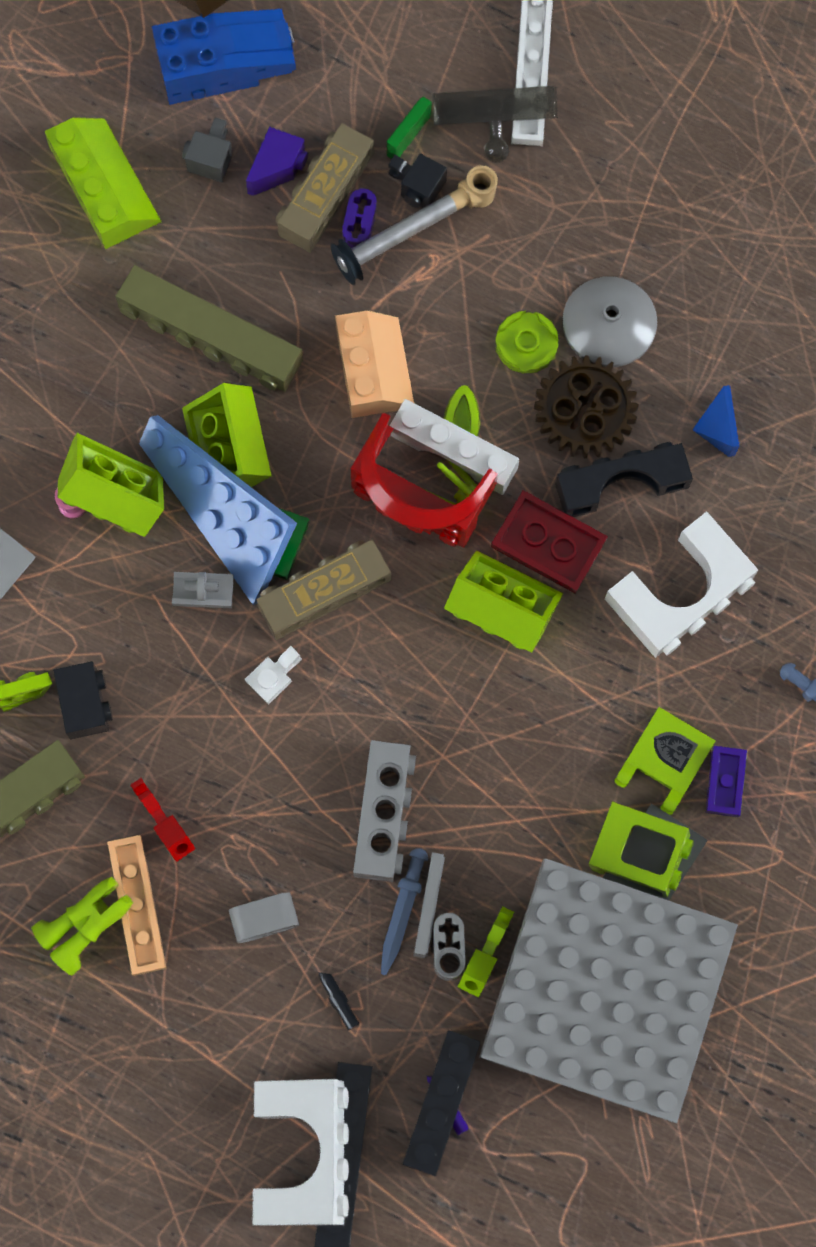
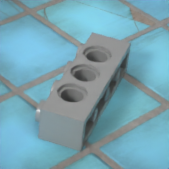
(381, 759)

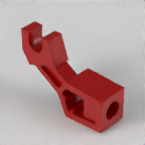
(168, 828)

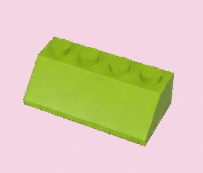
(101, 179)

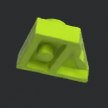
(23, 690)

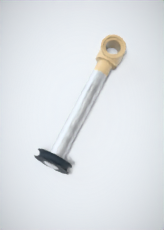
(467, 194)

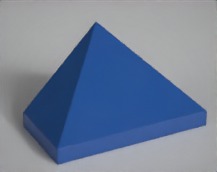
(719, 423)

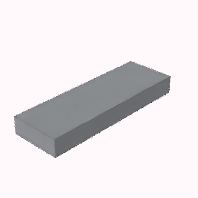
(429, 905)

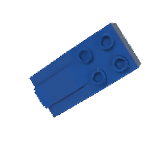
(222, 52)

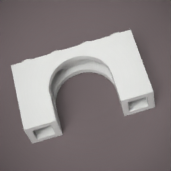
(662, 625)
(322, 1195)

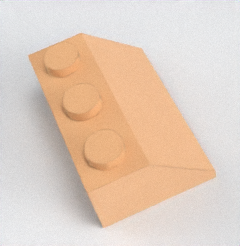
(373, 362)

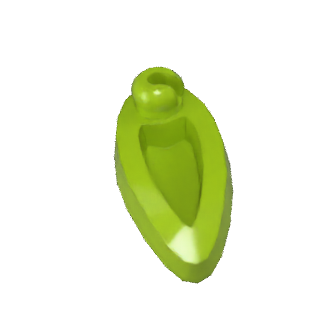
(463, 410)

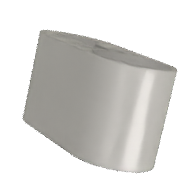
(263, 917)
(439, 938)

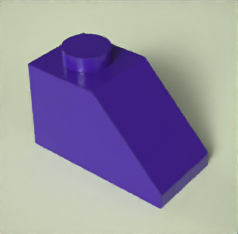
(276, 161)

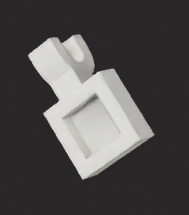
(270, 678)

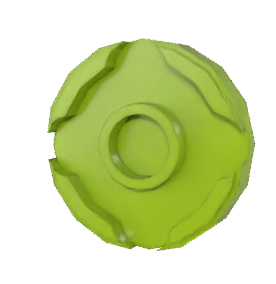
(526, 342)

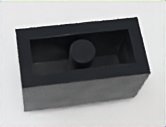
(82, 700)

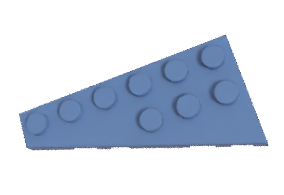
(231, 515)

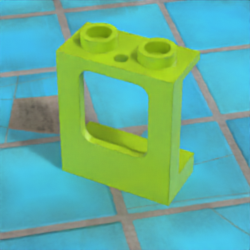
(613, 839)

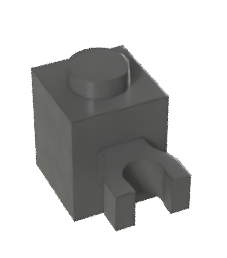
(209, 154)

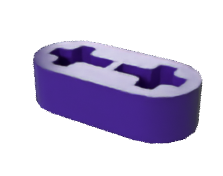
(352, 217)

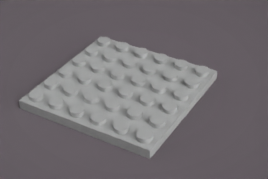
(609, 990)

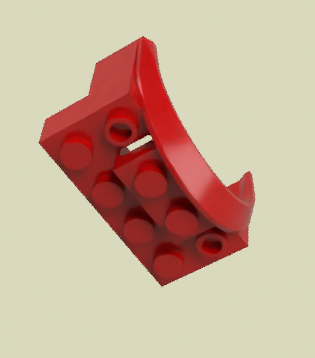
(410, 503)

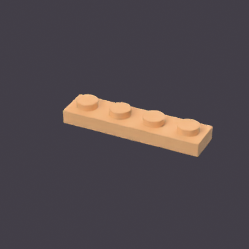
(141, 920)

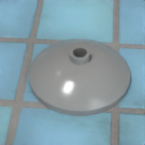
(615, 338)

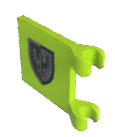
(669, 754)

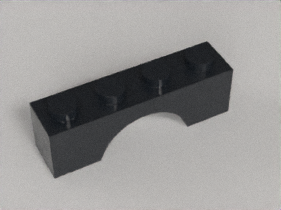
(661, 469)
(441, 1103)

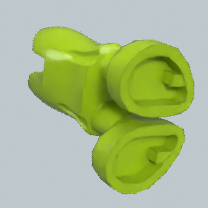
(89, 917)

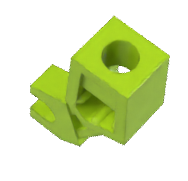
(483, 961)

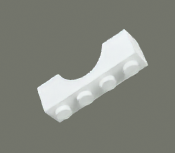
(436, 435)

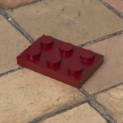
(549, 541)

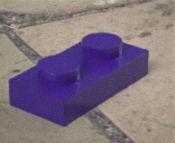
(726, 781)

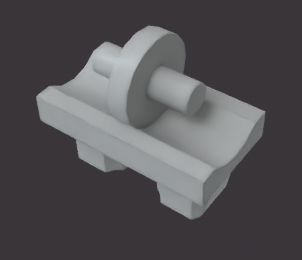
(202, 590)

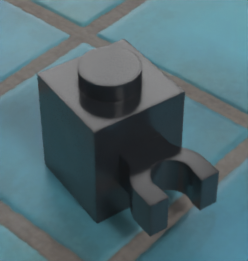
(419, 181)

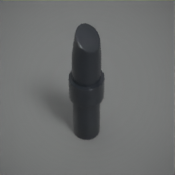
(338, 1000)

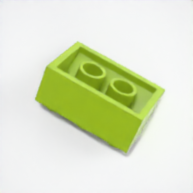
(230, 431)
(111, 486)
(503, 601)

